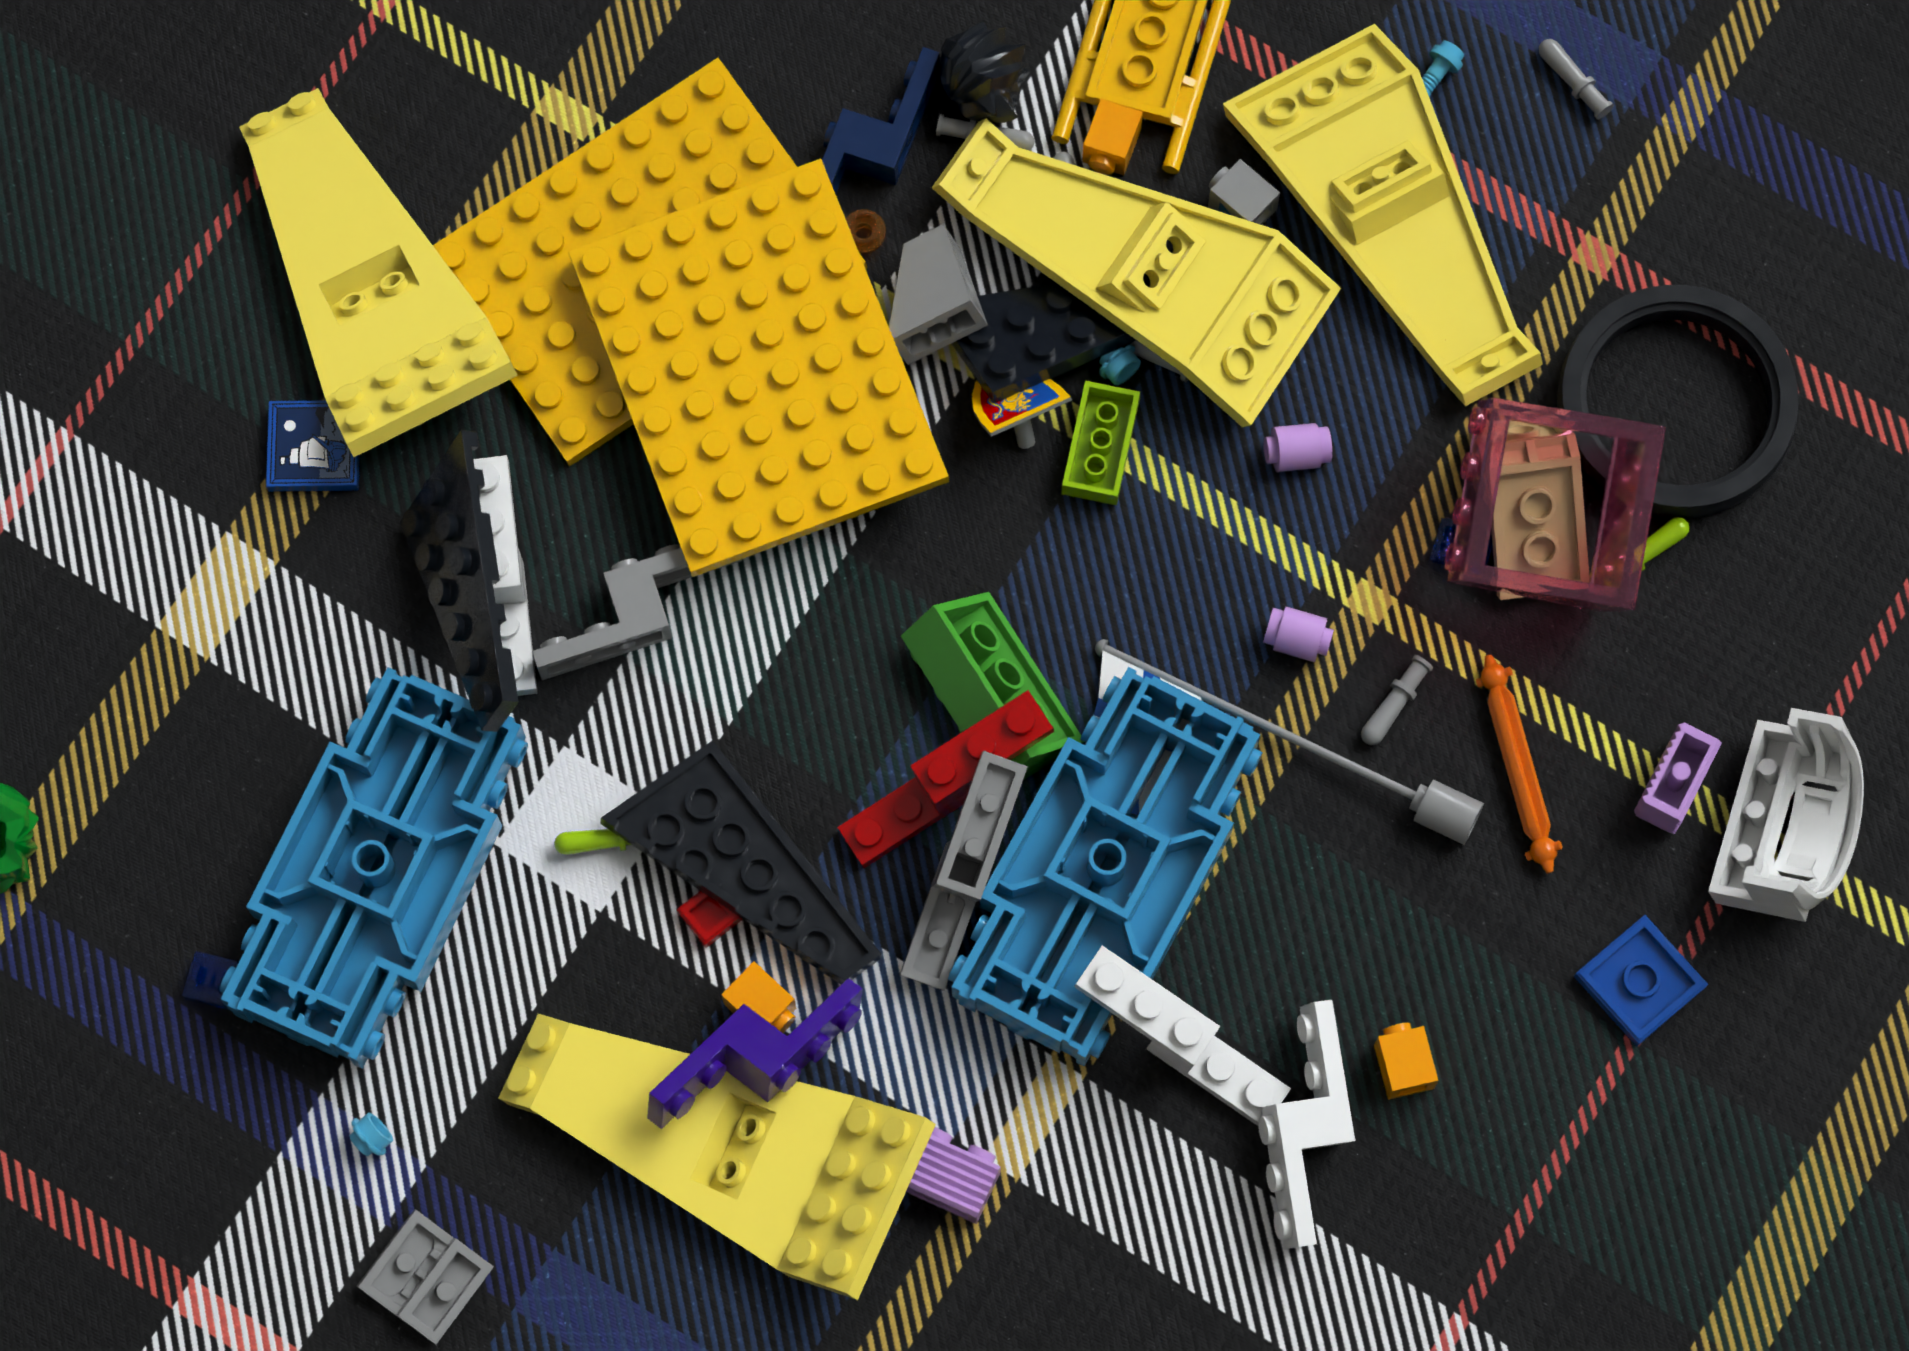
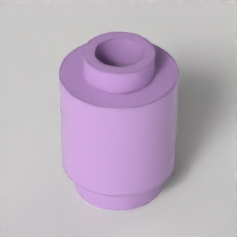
(1298, 447)
(1298, 633)

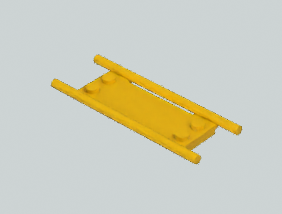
(1145, 64)

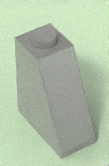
(933, 296)

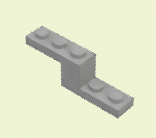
(638, 610)
(963, 870)

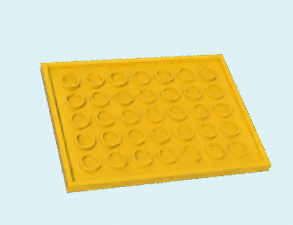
(516, 258)
(758, 367)

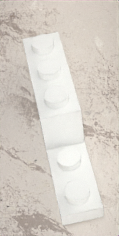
(511, 590)
(1180, 1035)
(1306, 1124)

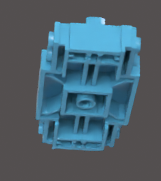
(373, 868)
(1097, 874)

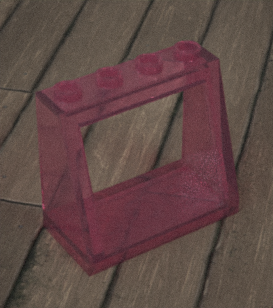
(1622, 520)

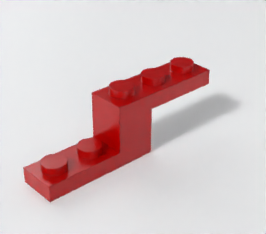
(943, 779)

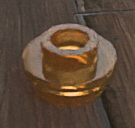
(871, 220)

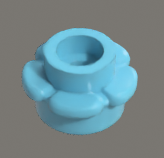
(1119, 364)
(370, 1135)

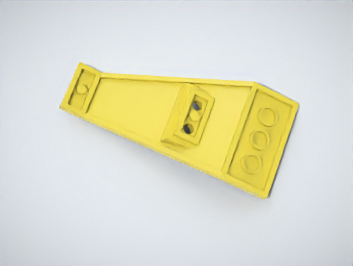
(1378, 179)
(375, 297)
(1218, 308)
(788, 1178)

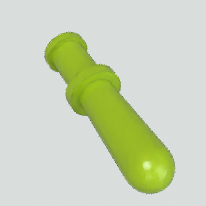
(1665, 537)
(588, 840)

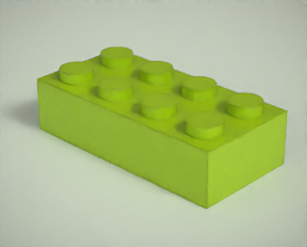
(1100, 443)

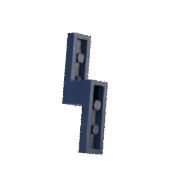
(880, 146)

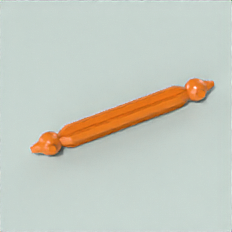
(1519, 764)

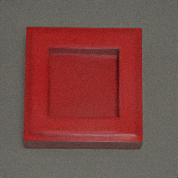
(707, 918)

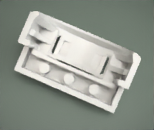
(1821, 823)

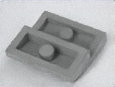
(425, 1276)

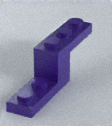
(755, 1054)

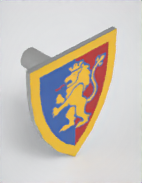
(1017, 409)

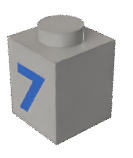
(1243, 194)

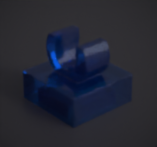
(206, 978)

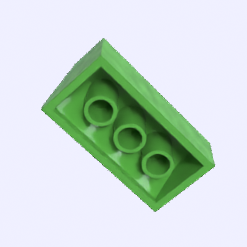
(983, 665)

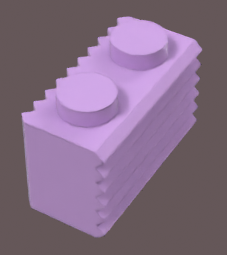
(1677, 777)
(954, 1177)

